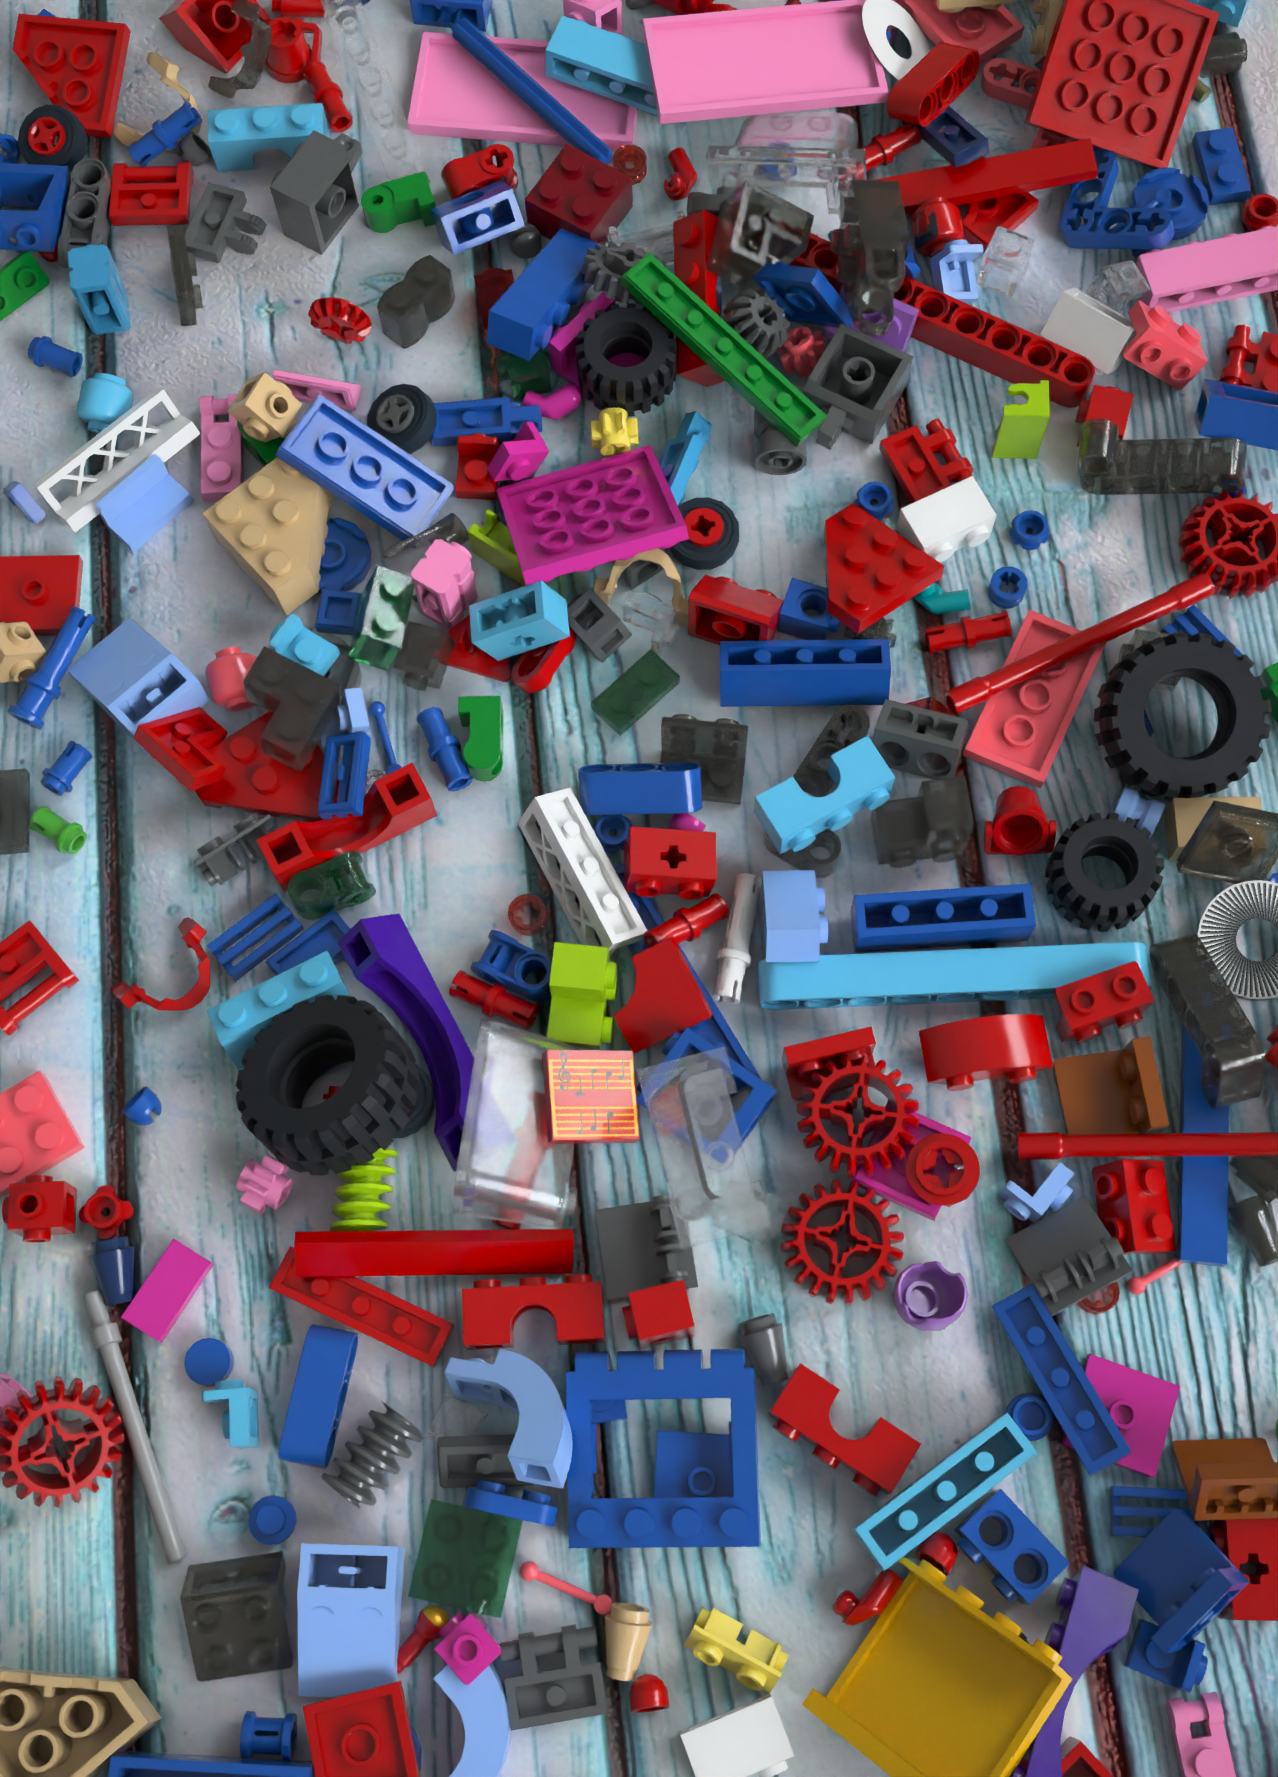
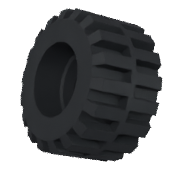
(626, 332)
(1114, 841)

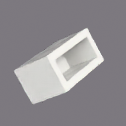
(1089, 330)
(948, 520)
(739, 1742)

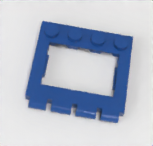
(663, 1520)

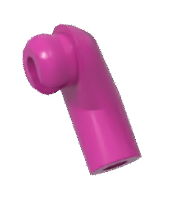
(557, 403)

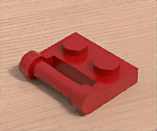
(150, 202)
(21, 958)

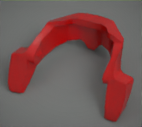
(192, 935)

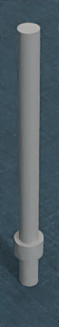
(107, 1339)

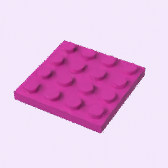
(591, 515)

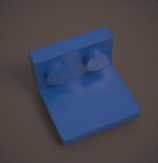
(1180, 1580)

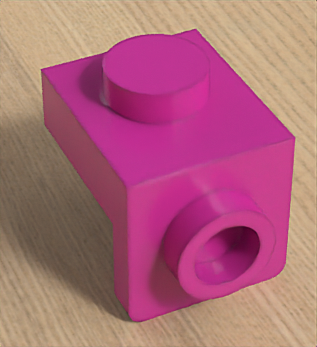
(519, 457)
(467, 1646)

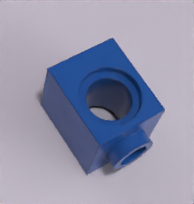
(795, 622)

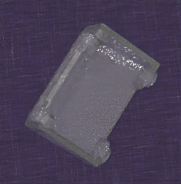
(504, 1150)

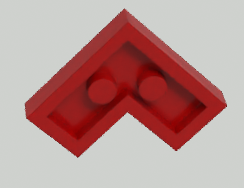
(182, 746)

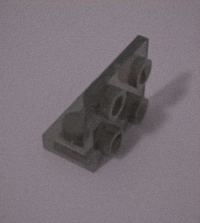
(715, 746)
(236, 1616)

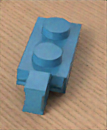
(682, 453)

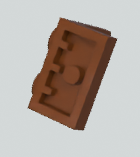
(1112, 1091)
(1228, 1478)

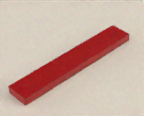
(1000, 175)
(433, 1252)

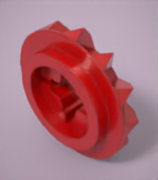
(340, 319)
(954, 1153)

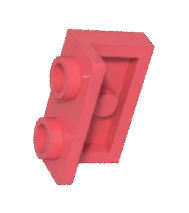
(1164, 346)

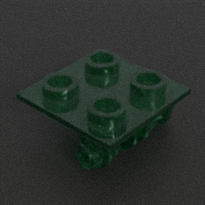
(465, 1558)

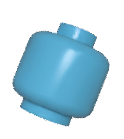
(103, 401)

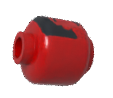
(935, 225)

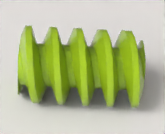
(362, 1194)

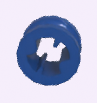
(1007, 600)

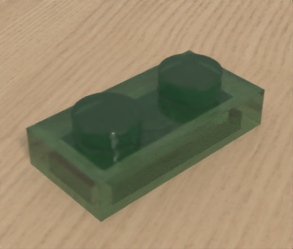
(635, 692)

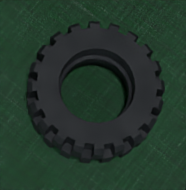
(1237, 705)
(354, 1119)

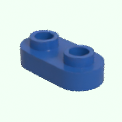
(491, 1498)

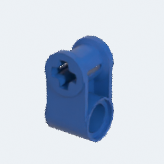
(509, 963)

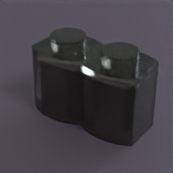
(416, 301)

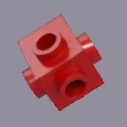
(40, 1208)

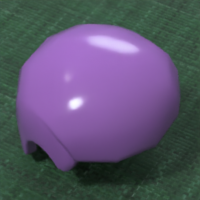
(929, 1296)

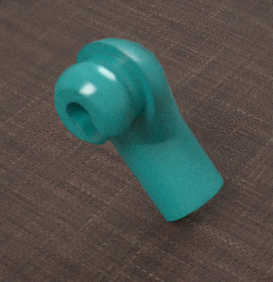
(940, 602)

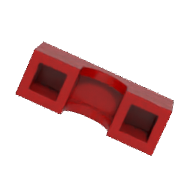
(493, 1310)
(875, 1459)

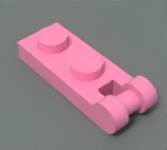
(220, 449)
(1203, 1754)

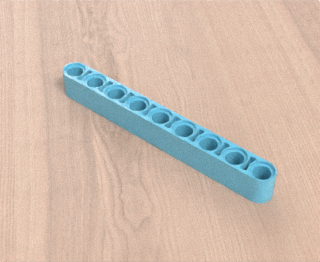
(939, 975)

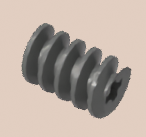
(373, 1457)

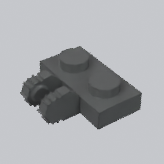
(215, 223)

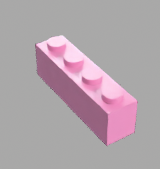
(1211, 270)

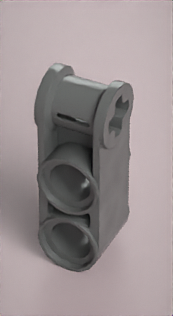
(86, 209)

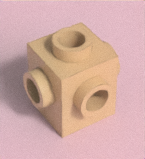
(265, 408)
(19, 651)

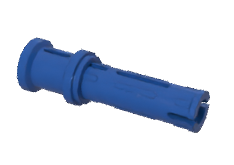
(43, 685)

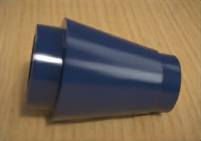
(114, 1269)

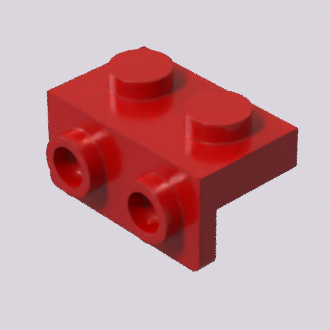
(1102, 1000)
(1135, 1205)

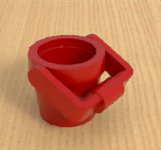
(289, 48)
(1019, 825)

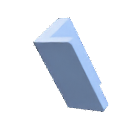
(143, 503)

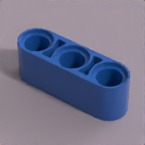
(640, 788)
(318, 1396)

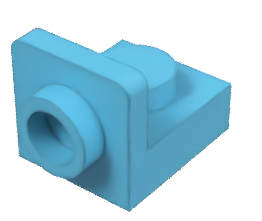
(303, 645)
(241, 1420)

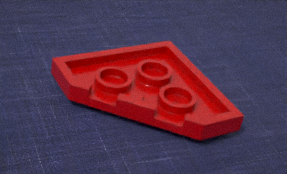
(76, 65)
(871, 568)
(261, 782)

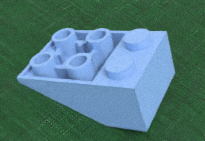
(136, 679)
(348, 1617)

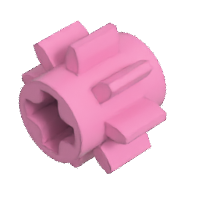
(264, 1184)

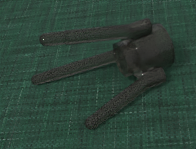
(448, 529)

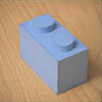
(792, 916)

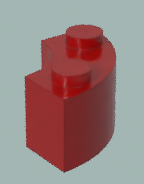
(985, 1049)

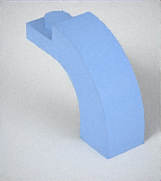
(543, 1435)
(484, 1720)

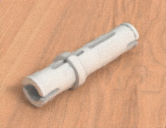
(734, 955)

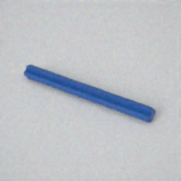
(530, 91)

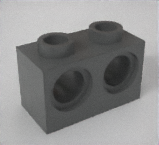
(919, 740)

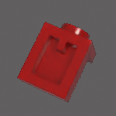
(472, 474)

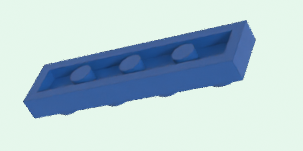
(1061, 1380)

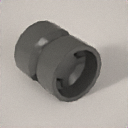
(774, 452)

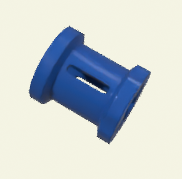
(254, 1727)

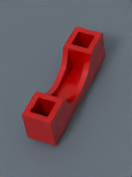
(692, 249)
(389, 809)

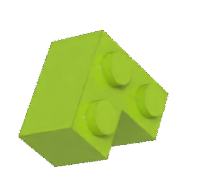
(580, 989)

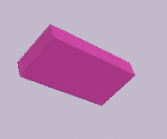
(167, 1291)

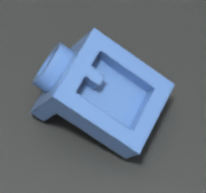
(348, 717)

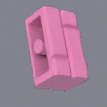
(445, 583)

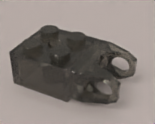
(871, 250)

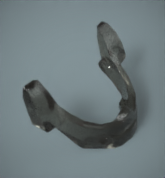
(254, 53)

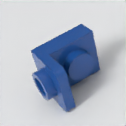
(1176, 1669)

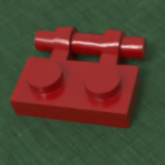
(1263, 355)
(915, 465)

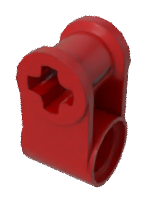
(478, 170)

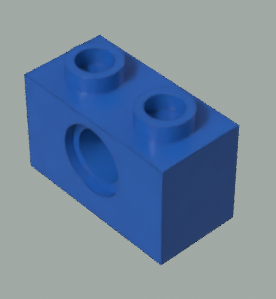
(477, 217)

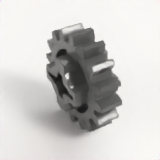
(607, 265)

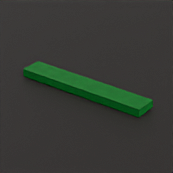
(723, 349)

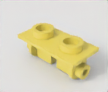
(755, 1663)

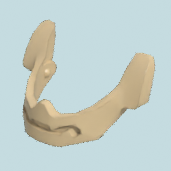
(168, 76)
(605, 587)

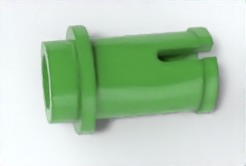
(66, 835)

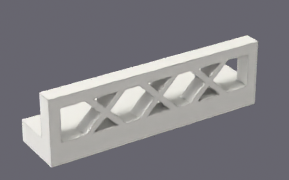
(161, 440)
(582, 872)

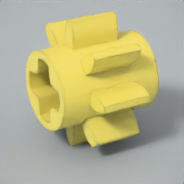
(614, 432)

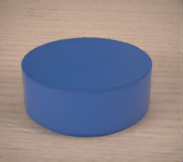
(209, 1361)

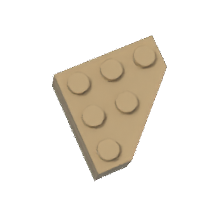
(275, 531)
(67, 1722)

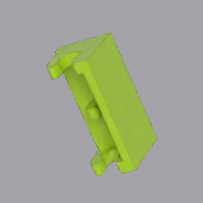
(1023, 425)
(495, 546)

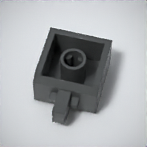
(317, 190)
(856, 385)

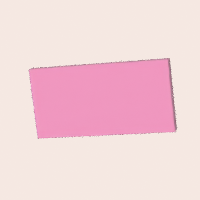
(762, 61)
(465, 100)

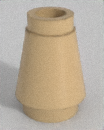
(626, 1638)

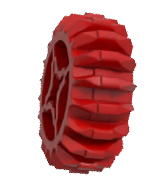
(1236, 529)
(837, 1112)
(821, 1238)
(74, 1433)

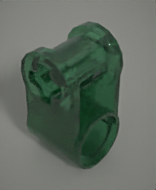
(333, 884)

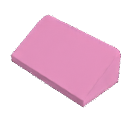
(307, 388)

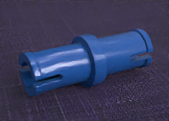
(165, 134)
(444, 749)

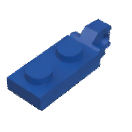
(486, 416)

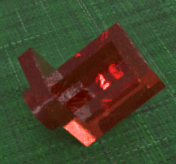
(490, 288)

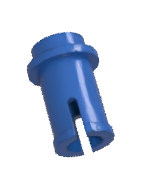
(47, 353)
(65, 769)

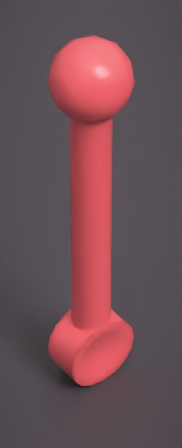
(1137, 1285)
(602, 1603)

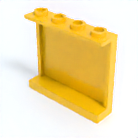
(942, 1685)

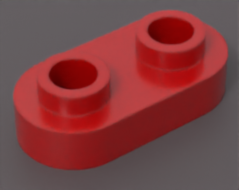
(536, 667)

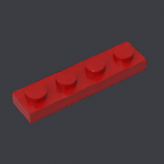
(367, 1310)

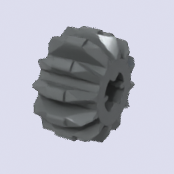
(757, 320)

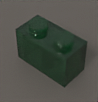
(382, 618)

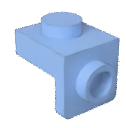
(954, 270)
(1051, 1193)

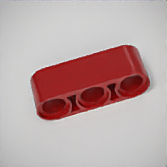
(933, 84)

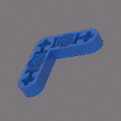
(1098, 218)

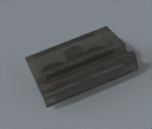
(183, 268)

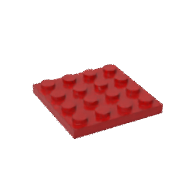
(1122, 74)

